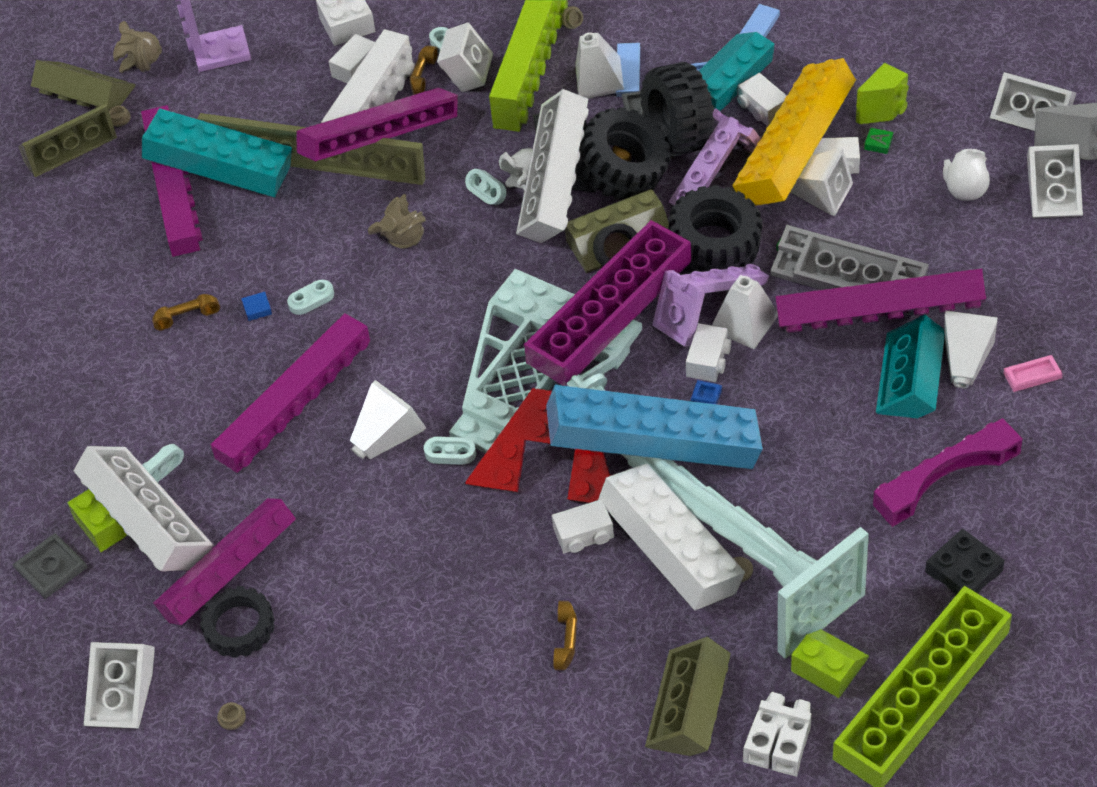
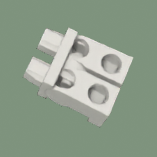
(782, 724)

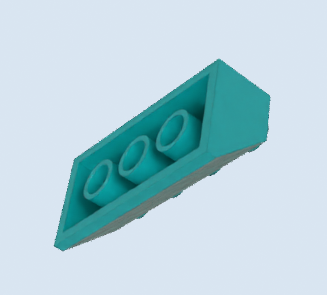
(734, 64)
(911, 369)

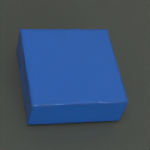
(256, 306)
(706, 392)

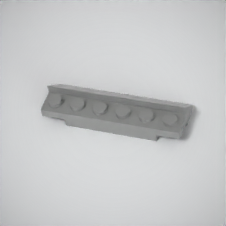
(835, 263)

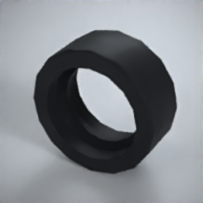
(598, 244)

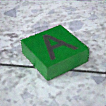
(878, 140)

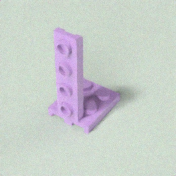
(213, 48)
(715, 152)
(683, 297)

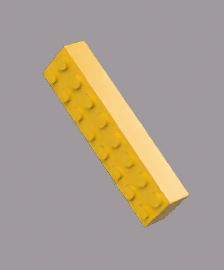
(795, 132)

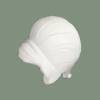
(517, 166)
(967, 174)

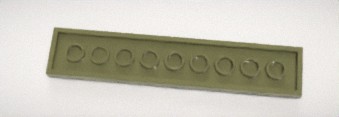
(380, 160)

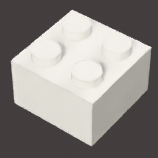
(345, 19)
(465, 57)

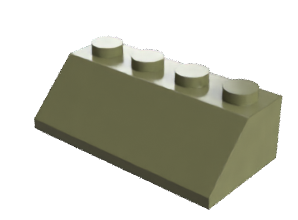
(79, 84)
(68, 141)
(632, 211)
(688, 698)

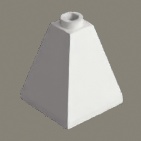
(597, 67)
(825, 181)
(746, 312)
(967, 345)
(383, 423)

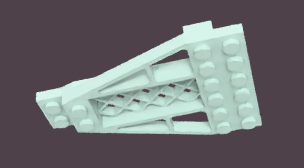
(530, 305)

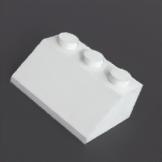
(1020, 97)

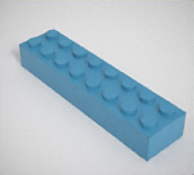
(653, 427)

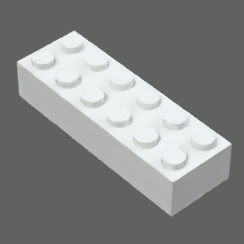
(377, 77)
(552, 166)
(142, 508)
(671, 536)

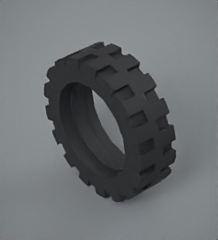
(238, 645)

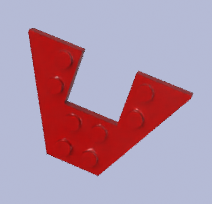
(504, 459)

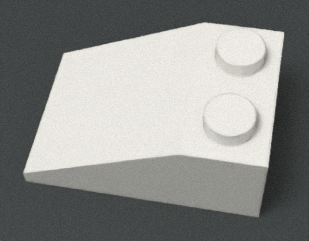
(1055, 181)
(117, 684)

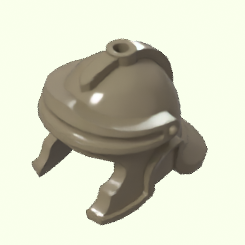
(141, 47)
(399, 225)

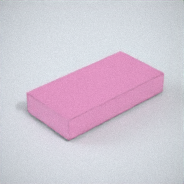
(1032, 373)

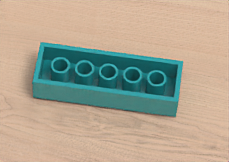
(216, 152)

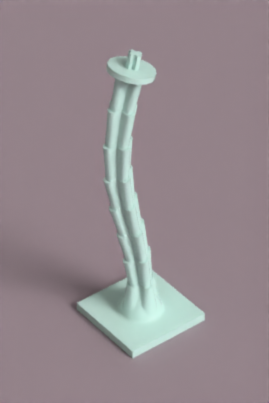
(812, 589)

